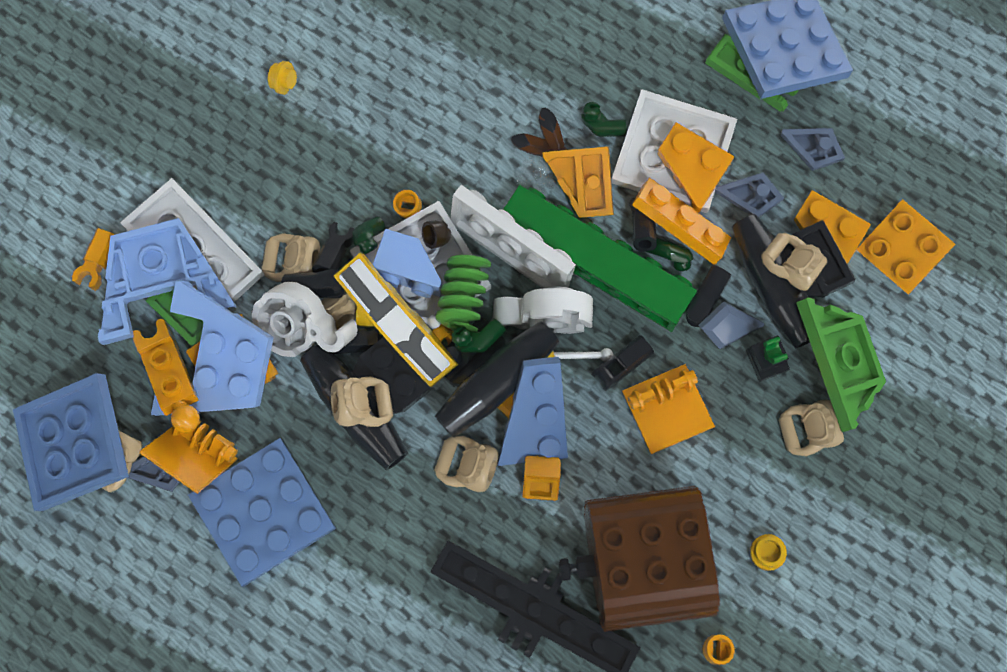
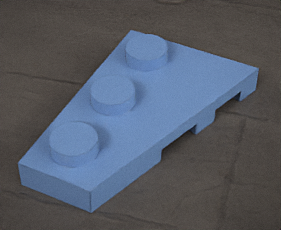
(536, 415)

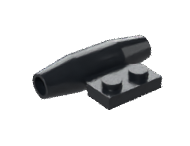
(777, 292)
(382, 363)
(489, 376)

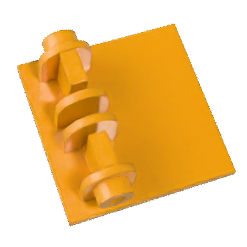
(905, 246)
(668, 408)
(192, 456)

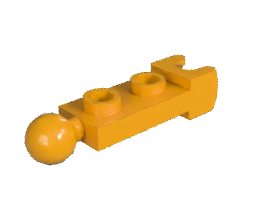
(169, 377)

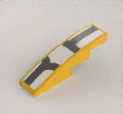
(395, 320)

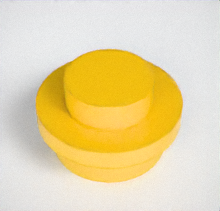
(282, 77)
(768, 552)

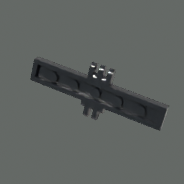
(534, 610)

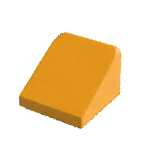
(541, 478)

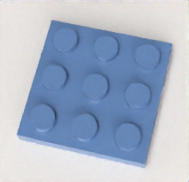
(786, 45)
(70, 442)
(262, 512)

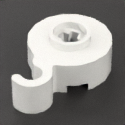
(555, 306)
(299, 321)

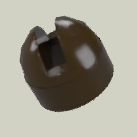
(435, 233)

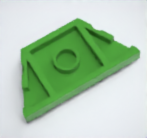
(844, 359)

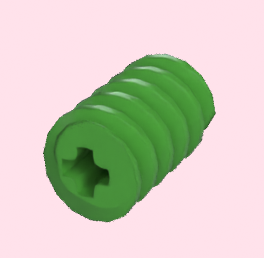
(460, 291)

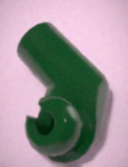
(599, 124)
(364, 234)
(678, 254)
(477, 341)

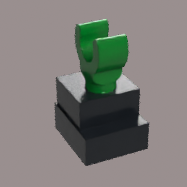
(768, 358)

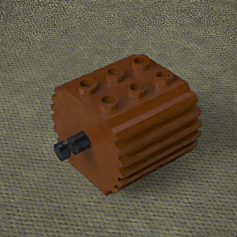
(648, 558)

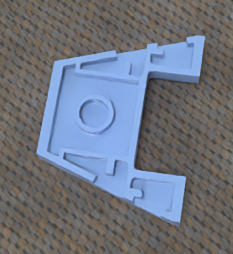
(147, 265)
(230, 354)

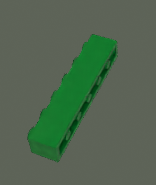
(603, 261)

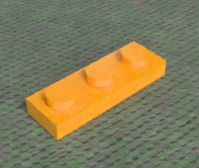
(681, 221)

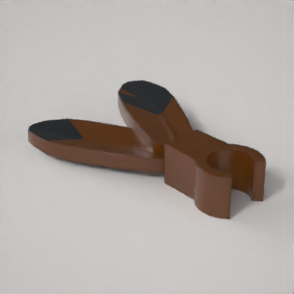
(551, 132)

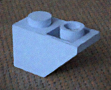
(405, 263)

